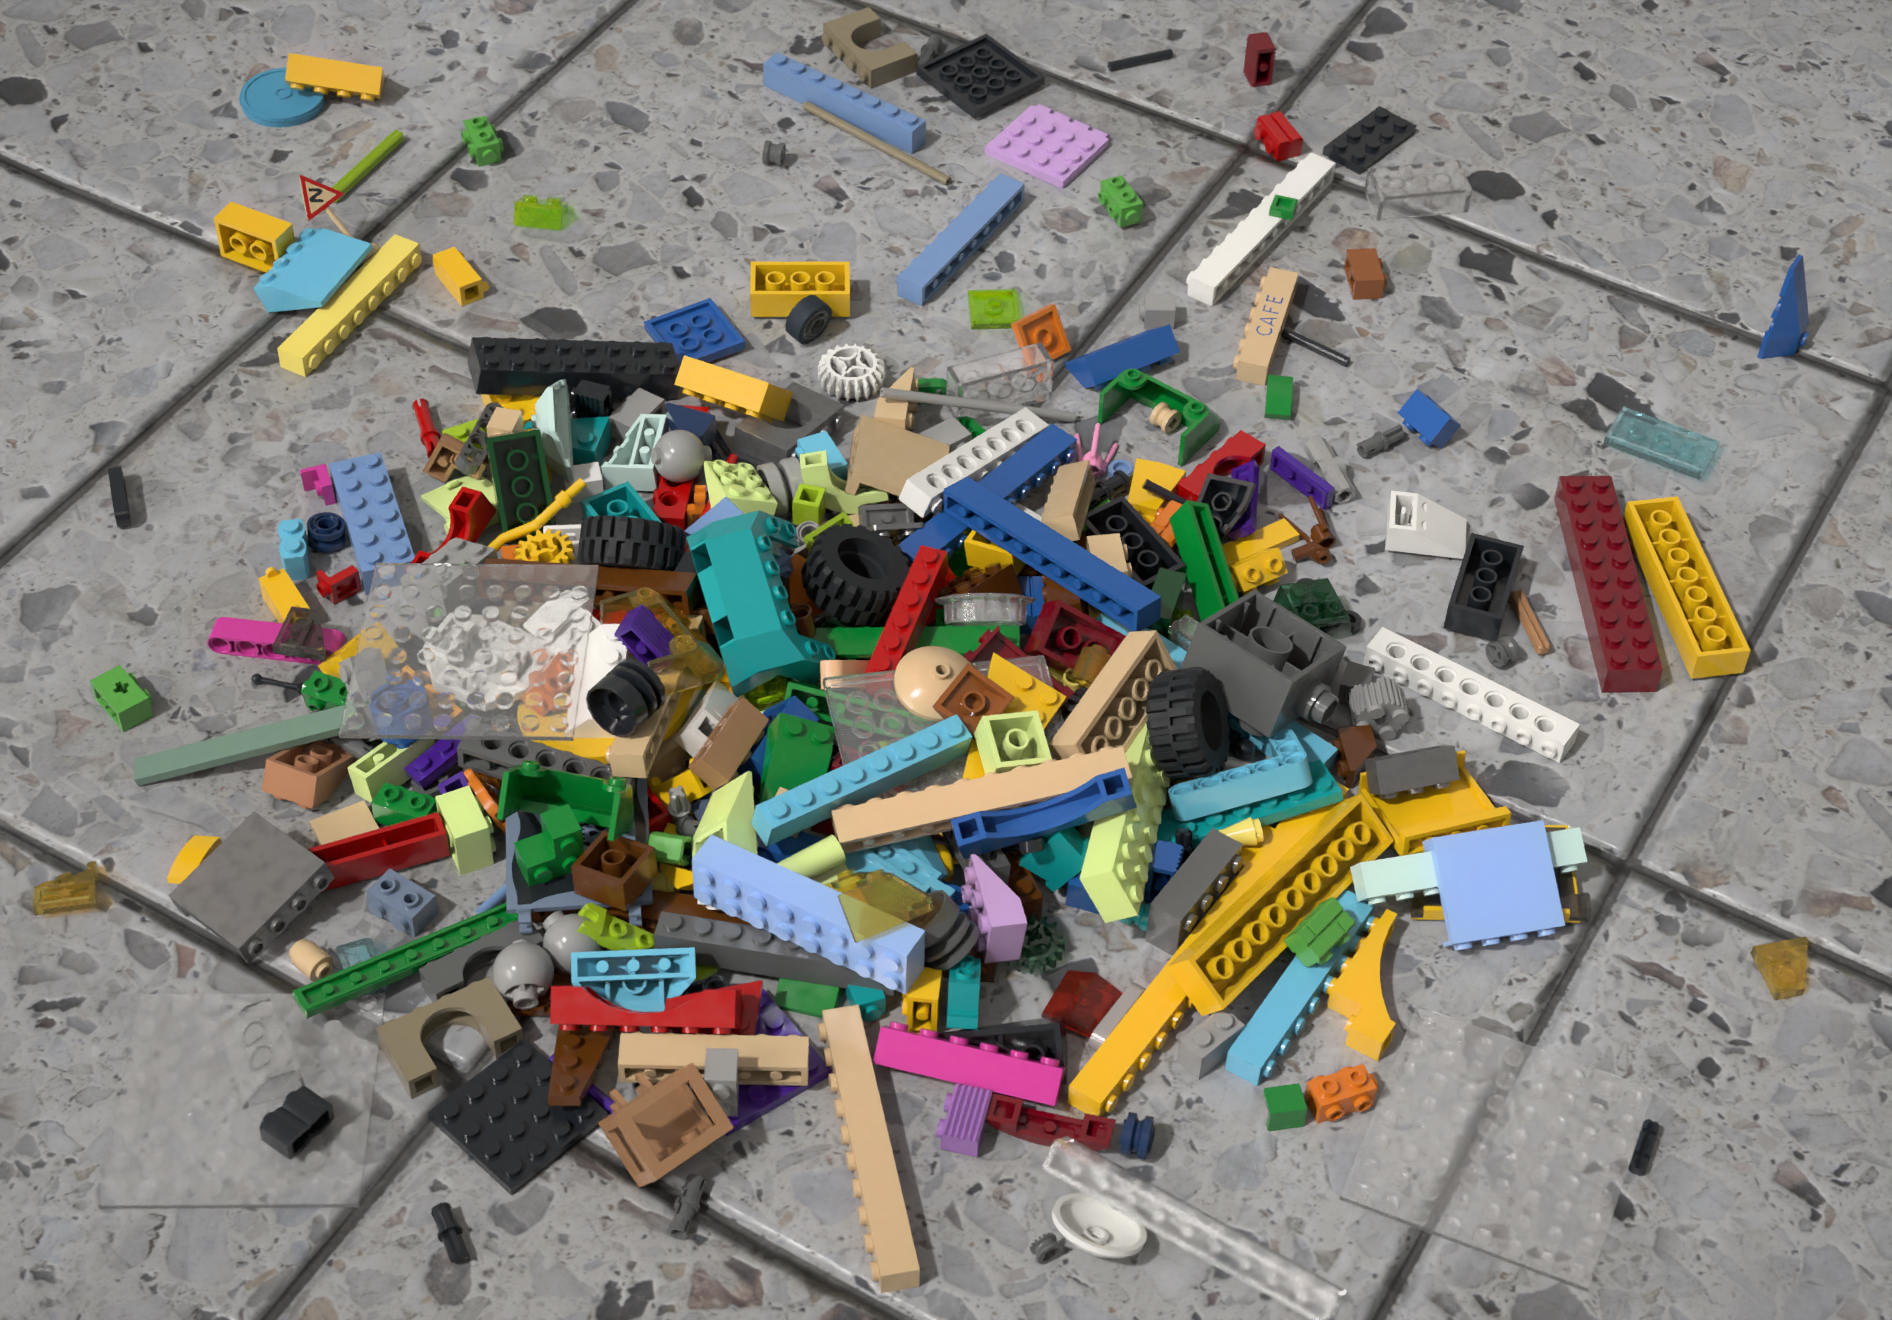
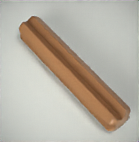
(1530, 622)

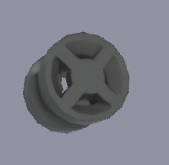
(773, 153)
(1502, 651)

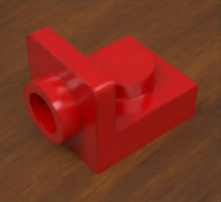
(339, 585)

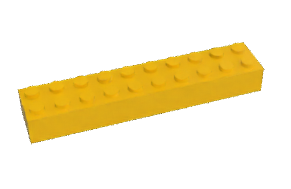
(1255, 925)

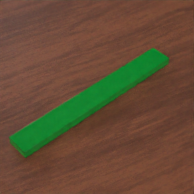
(397, 963)

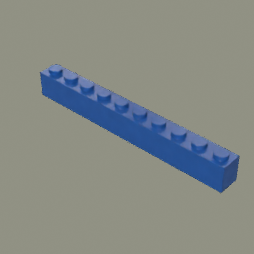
(1009, 480)
(1052, 554)

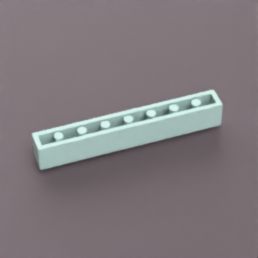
(1416, 872)

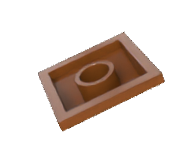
(972, 697)

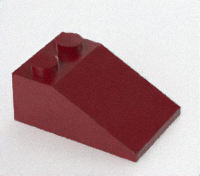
(1064, 632)

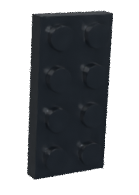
(1369, 140)

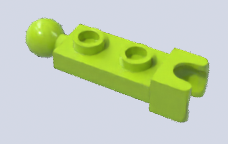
(613, 932)

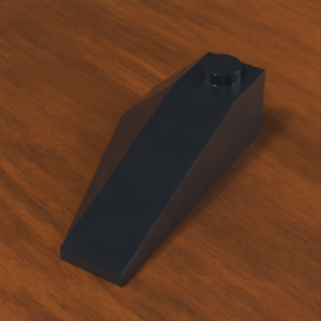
(1226, 499)
(1035, 1036)

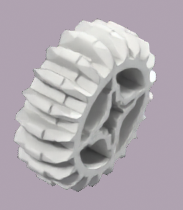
(851, 372)

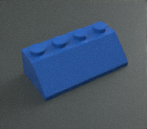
(1133, 352)

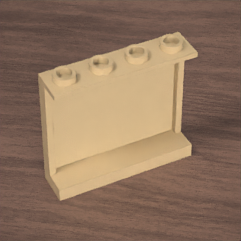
(888, 456)

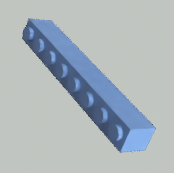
(846, 102)
(960, 239)

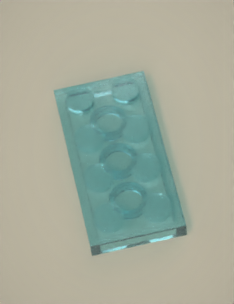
(1661, 443)

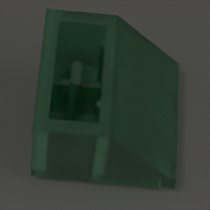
(1313, 602)

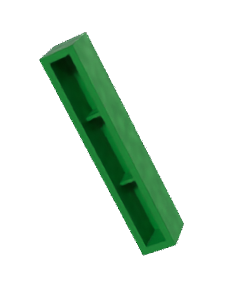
(1203, 557)

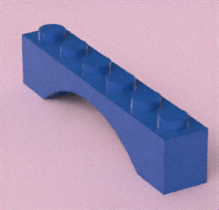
(1093, 800)

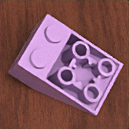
(995, 912)

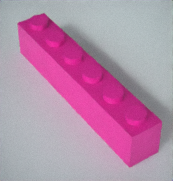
(968, 1064)

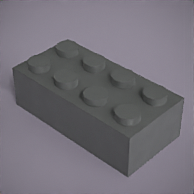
(1193, 891)

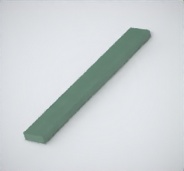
(238, 746)

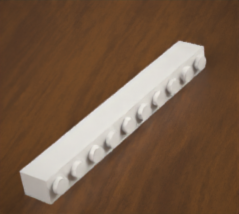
(1258, 231)

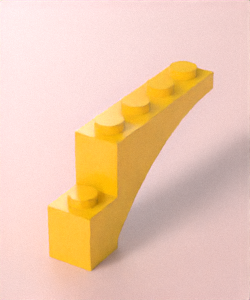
(1359, 992)

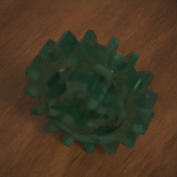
(1041, 946)

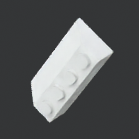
(602, 656)

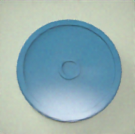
(273, 103)

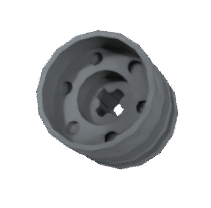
(947, 932)

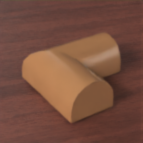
(444, 456)

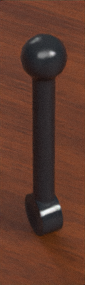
(257, 679)

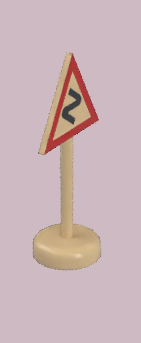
(319, 198)

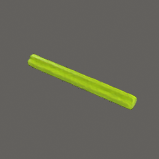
(370, 161)

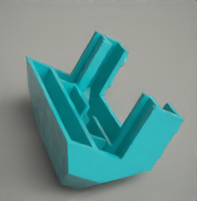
(750, 602)

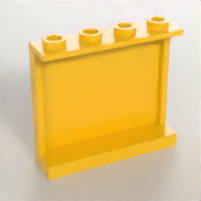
(1435, 811)

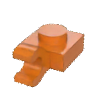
(695, 510)

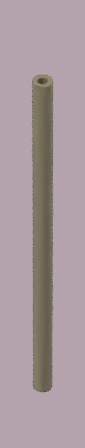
(877, 143)

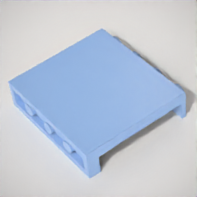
(1496, 884)

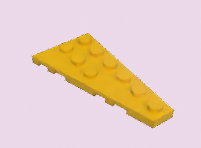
(1028, 695)

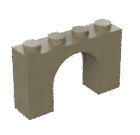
(871, 66)
(474, 1006)

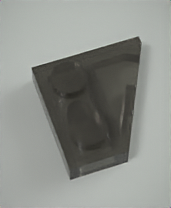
(301, 635)

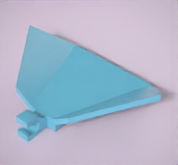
(910, 860)

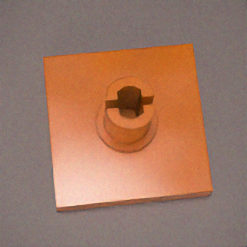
(1043, 327)

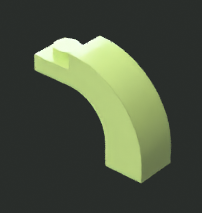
(817, 473)

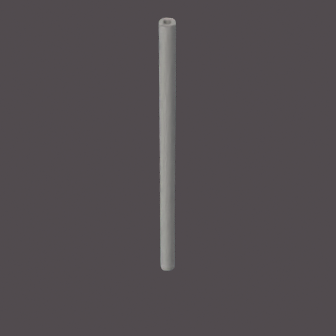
(974, 404)

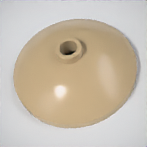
(918, 682)

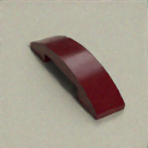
(1044, 1127)

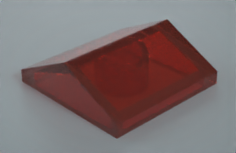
(1082, 1000)

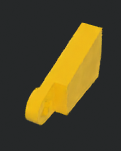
(1159, 473)

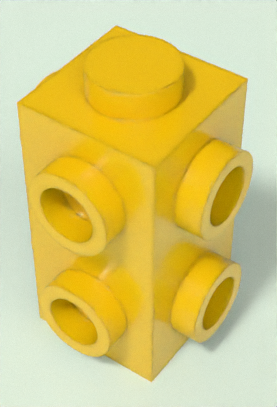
(1258, 569)

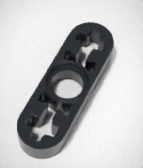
(119, 496)

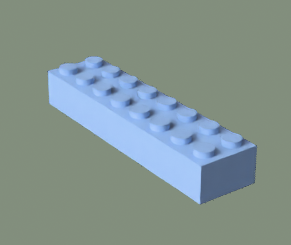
(802, 913)

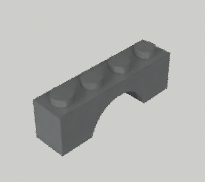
(455, 969)

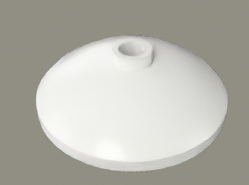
(1097, 1227)

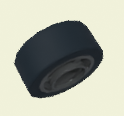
(808, 319)

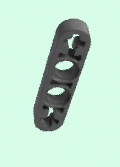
(476, 436)

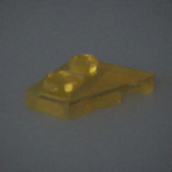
(67, 892)
(1783, 966)

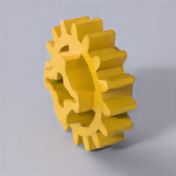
(546, 548)

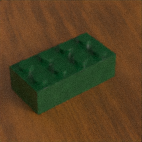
(519, 478)

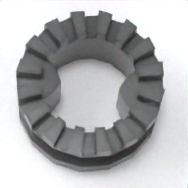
(1046, 1248)

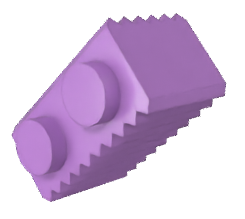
(965, 1120)

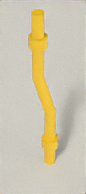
(561, 501)

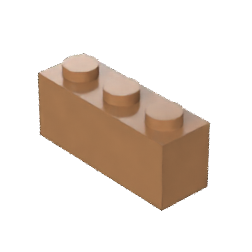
(729, 744)

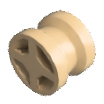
(1165, 417)

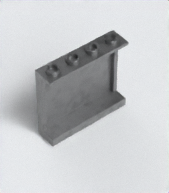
(252, 886)

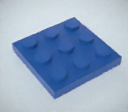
(696, 332)

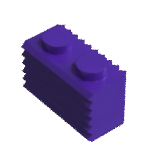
(644, 635)

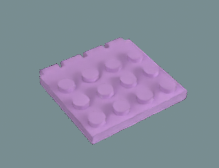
(1048, 145)

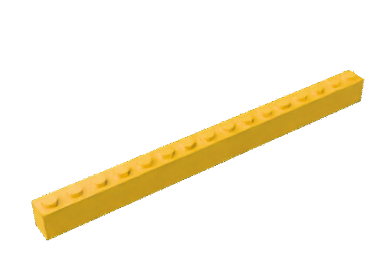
(1164, 1001)

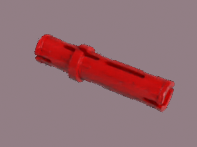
(429, 434)

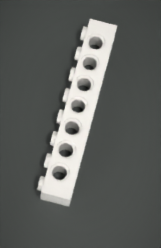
(974, 459)
(1471, 694)

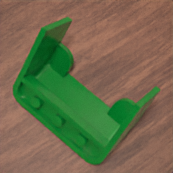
(1134, 384)
(590, 798)

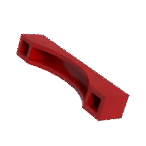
(583, 1006)

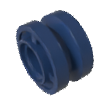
(326, 532)
(1137, 1136)

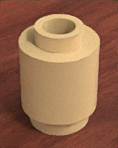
(311, 960)

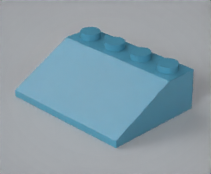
(310, 270)

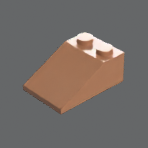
(306, 773)

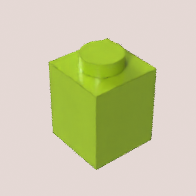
(809, 504)

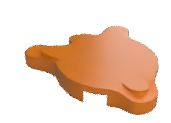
(486, 796)

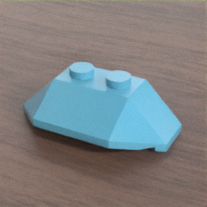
(636, 977)

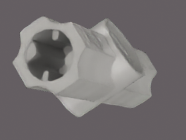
(1330, 468)

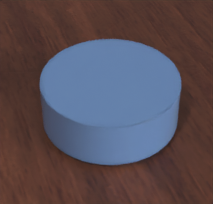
(1123, 465)

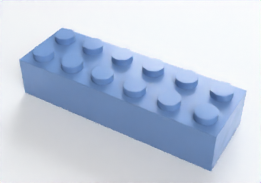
(370, 514)

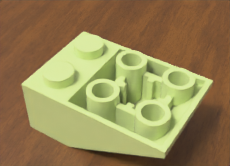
(740, 485)
(729, 816)

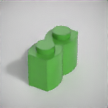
(671, 848)

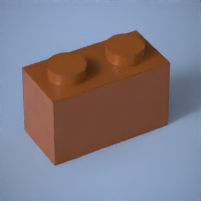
(1364, 274)

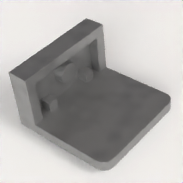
(889, 520)

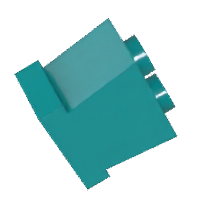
(1060, 859)
(964, 994)

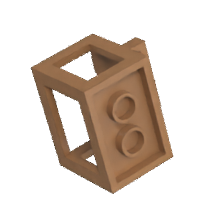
(663, 1124)

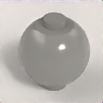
(680, 456)
(562, 939)
(523, 973)

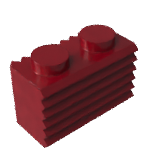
(1259, 59)

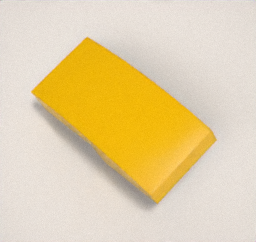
(191, 856)

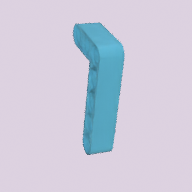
(1247, 783)

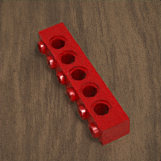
(672, 497)

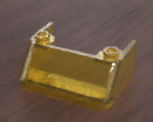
(691, 657)
(878, 901)

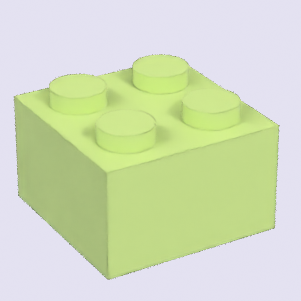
(1011, 741)
(466, 830)

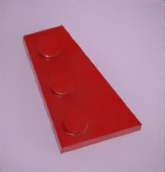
(750, 1006)

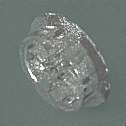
(985, 609)

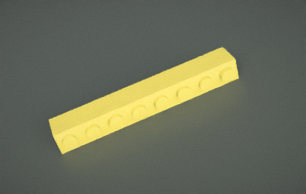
(349, 305)

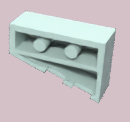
(633, 458)

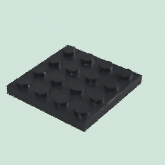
(980, 75)
(506, 1119)

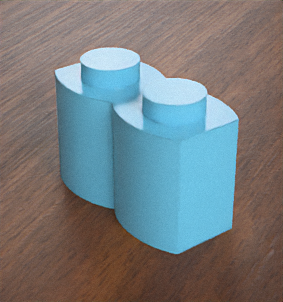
(294, 549)

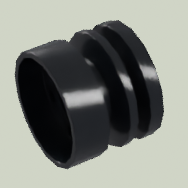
(625, 697)

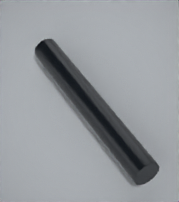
(1141, 59)
(1315, 347)
(1162, 492)

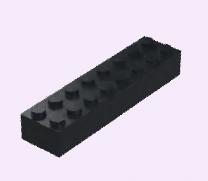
(534, 364)

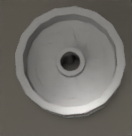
(782, 482)

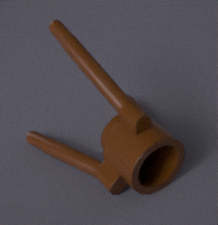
(1320, 532)

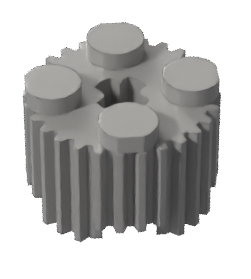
(1380, 706)

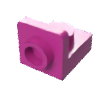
(319, 479)

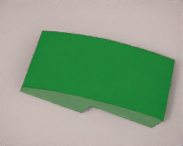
(1278, 397)

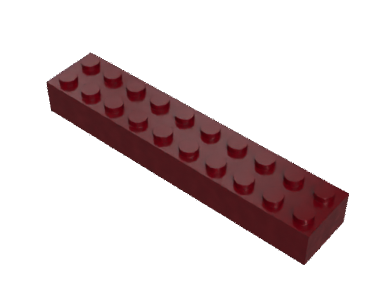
(1607, 585)

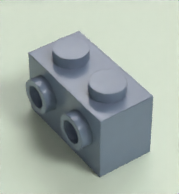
(402, 902)

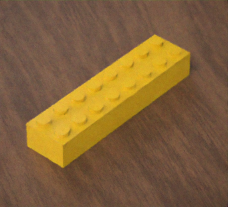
(1685, 588)

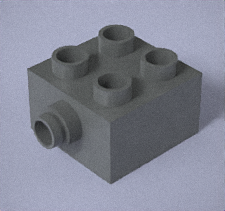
(1267, 664)

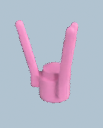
(1096, 461)

